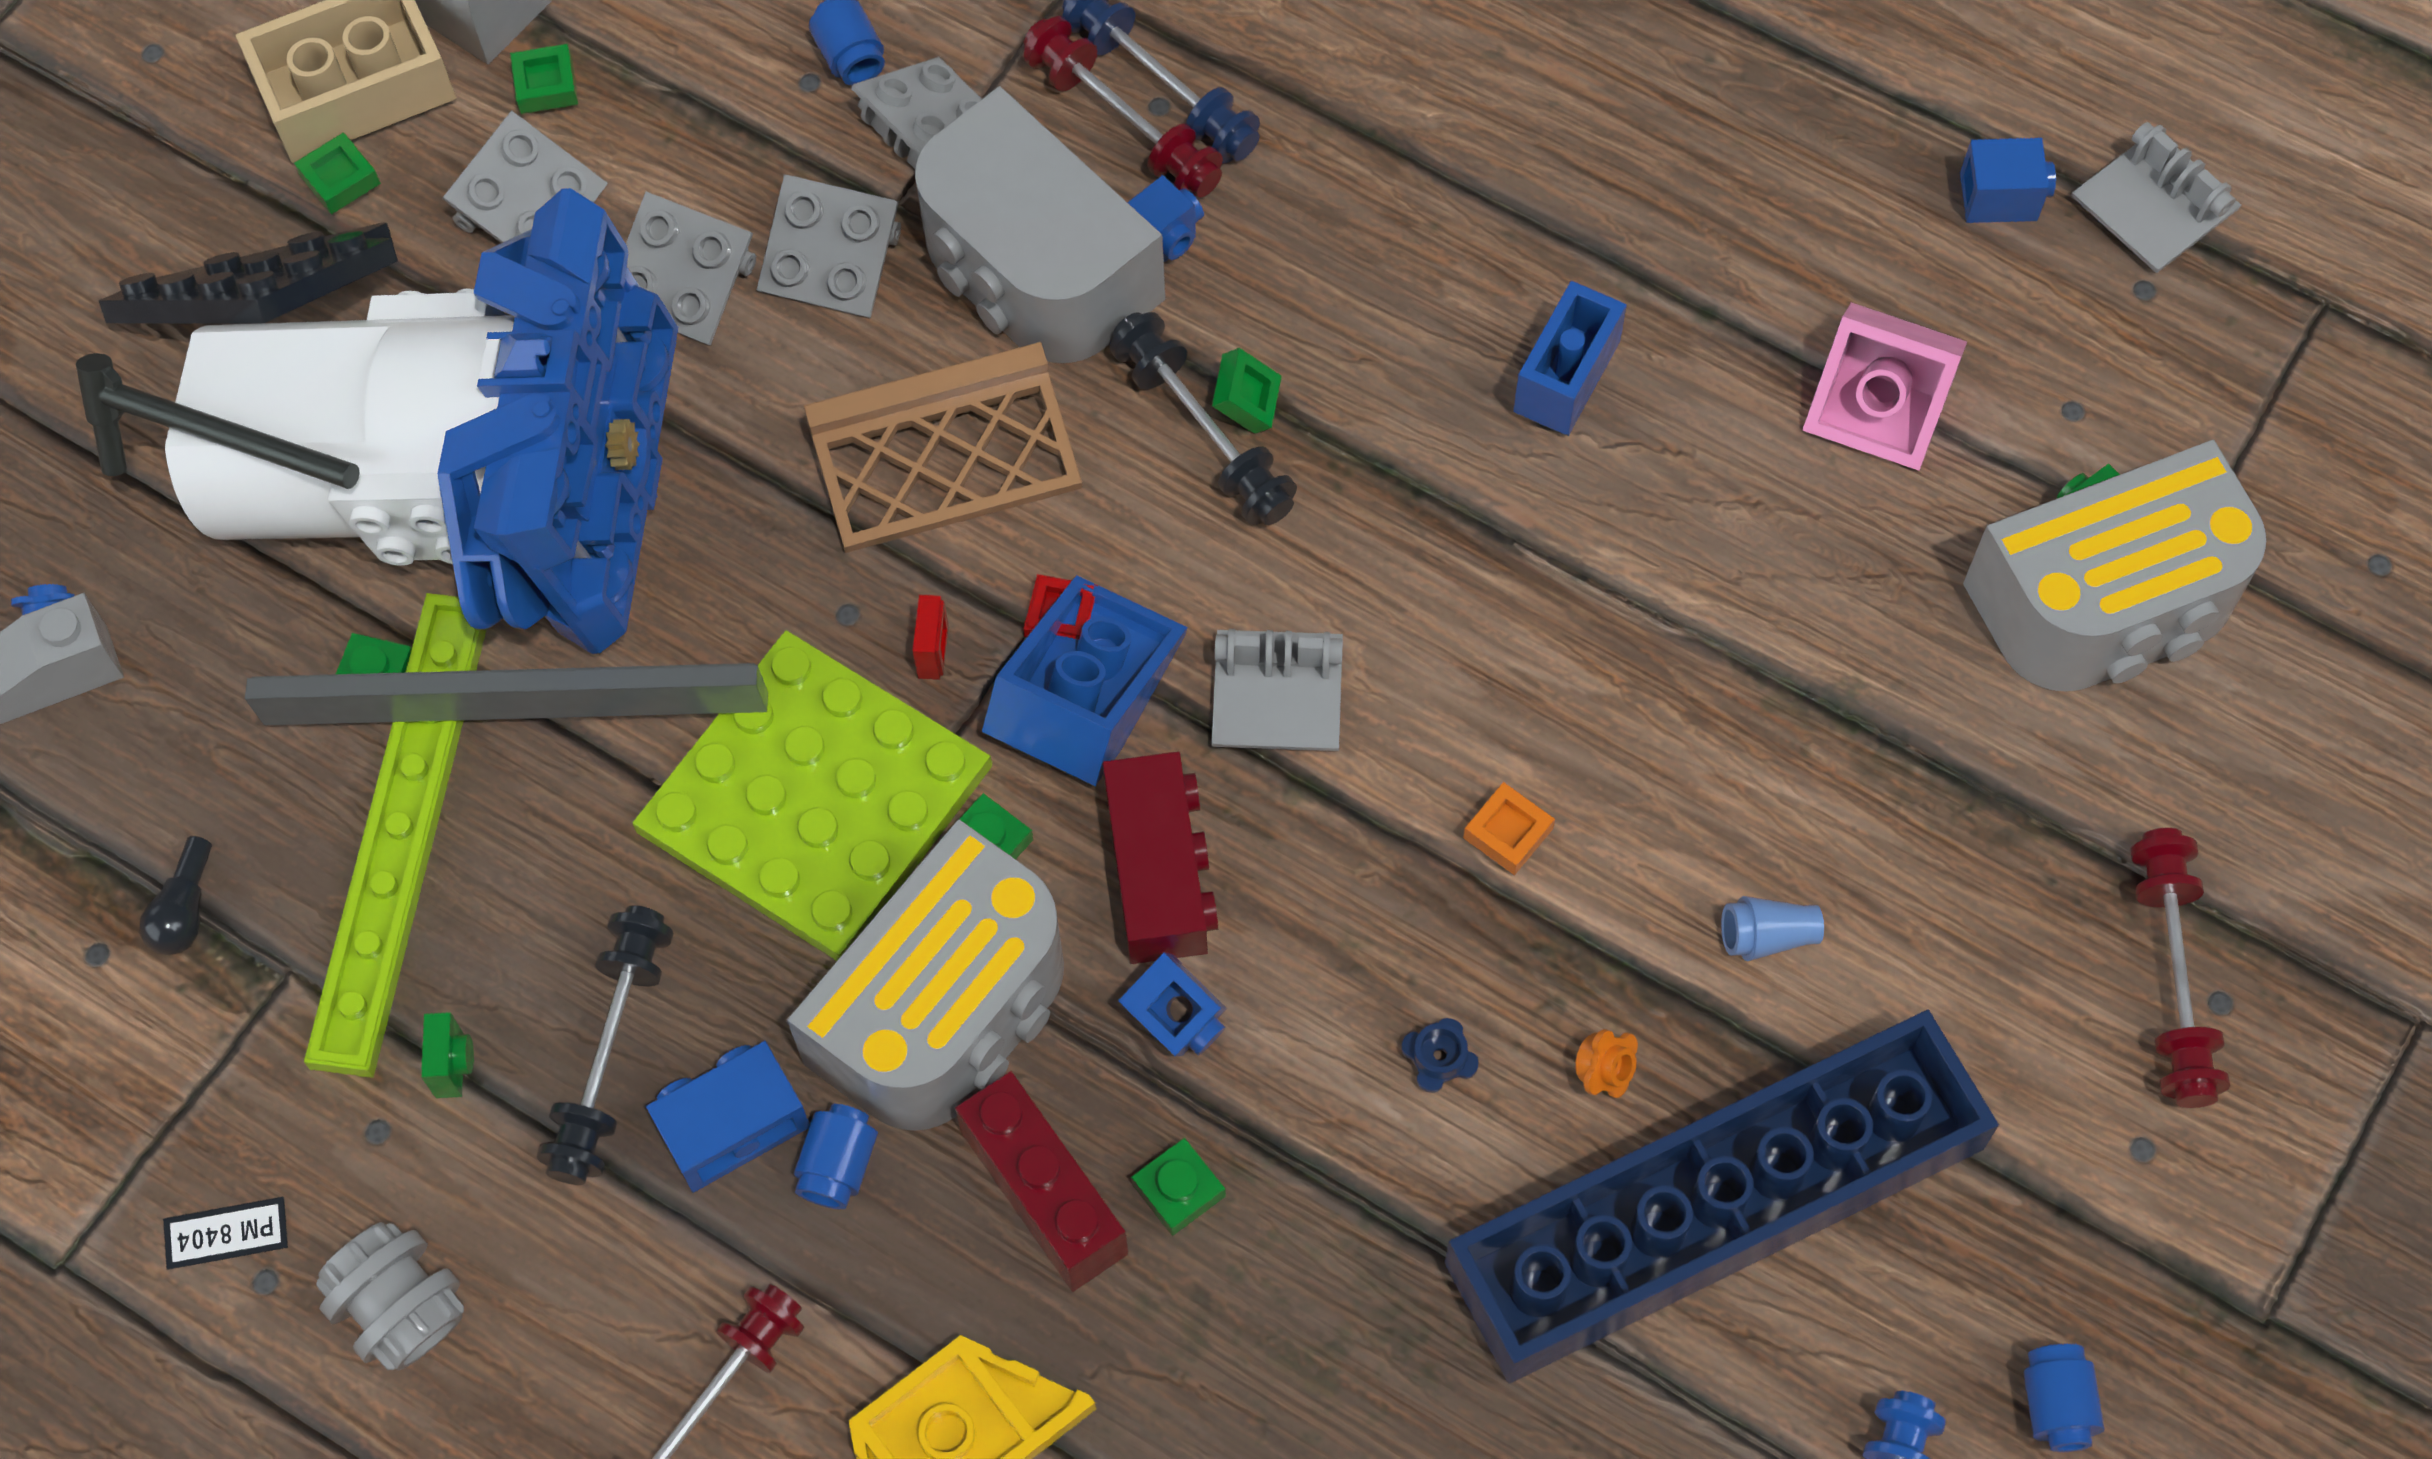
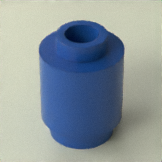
(847, 40)
(835, 1156)
(2063, 1397)

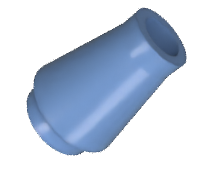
(1768, 927)

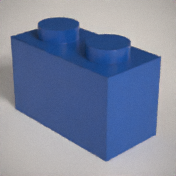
(1569, 358)
(728, 1114)

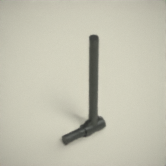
(108, 399)

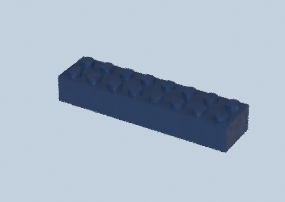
(1718, 1195)

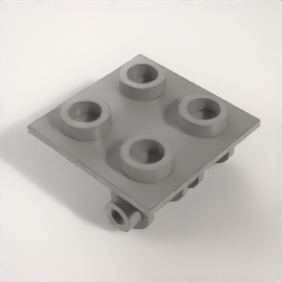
(913, 104)
(514, 179)
(2157, 198)
(828, 245)
(687, 262)
(1277, 690)

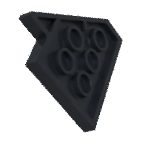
(254, 285)

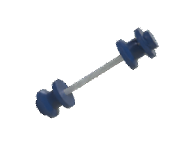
(1211, 115)

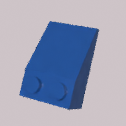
(1083, 696)

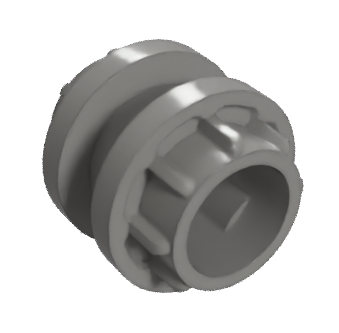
(389, 1296)

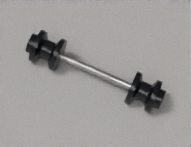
(1248, 474)
(572, 1154)

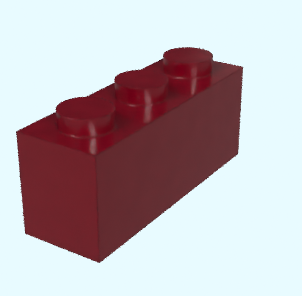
(1159, 857)
(1042, 1181)

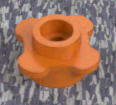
(1607, 1062)

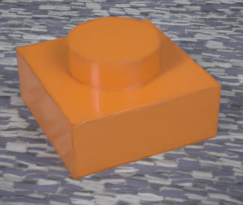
(1509, 828)

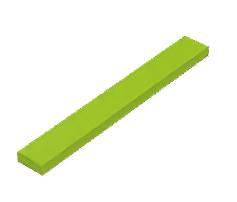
(392, 859)

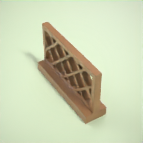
(933, 397)

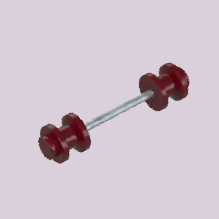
(1070, 63)
(2189, 1047)
(769, 1318)

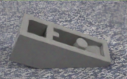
(54, 657)

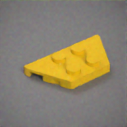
(968, 1408)

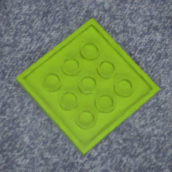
(817, 799)

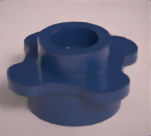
(1443, 1036)

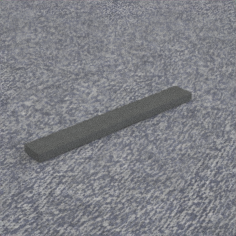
(507, 694)

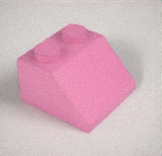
(1884, 385)

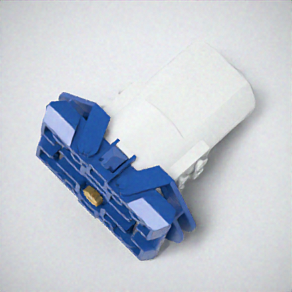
(474, 430)

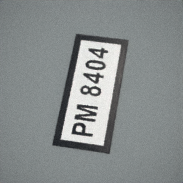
(225, 1233)

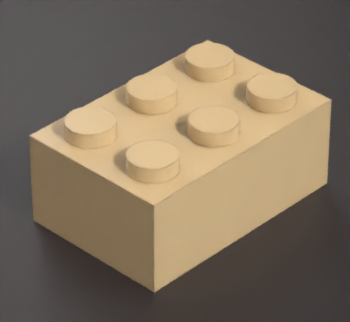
(344, 70)

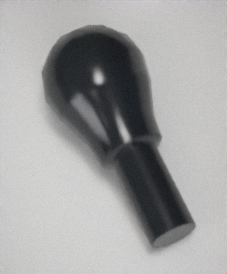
(173, 917)

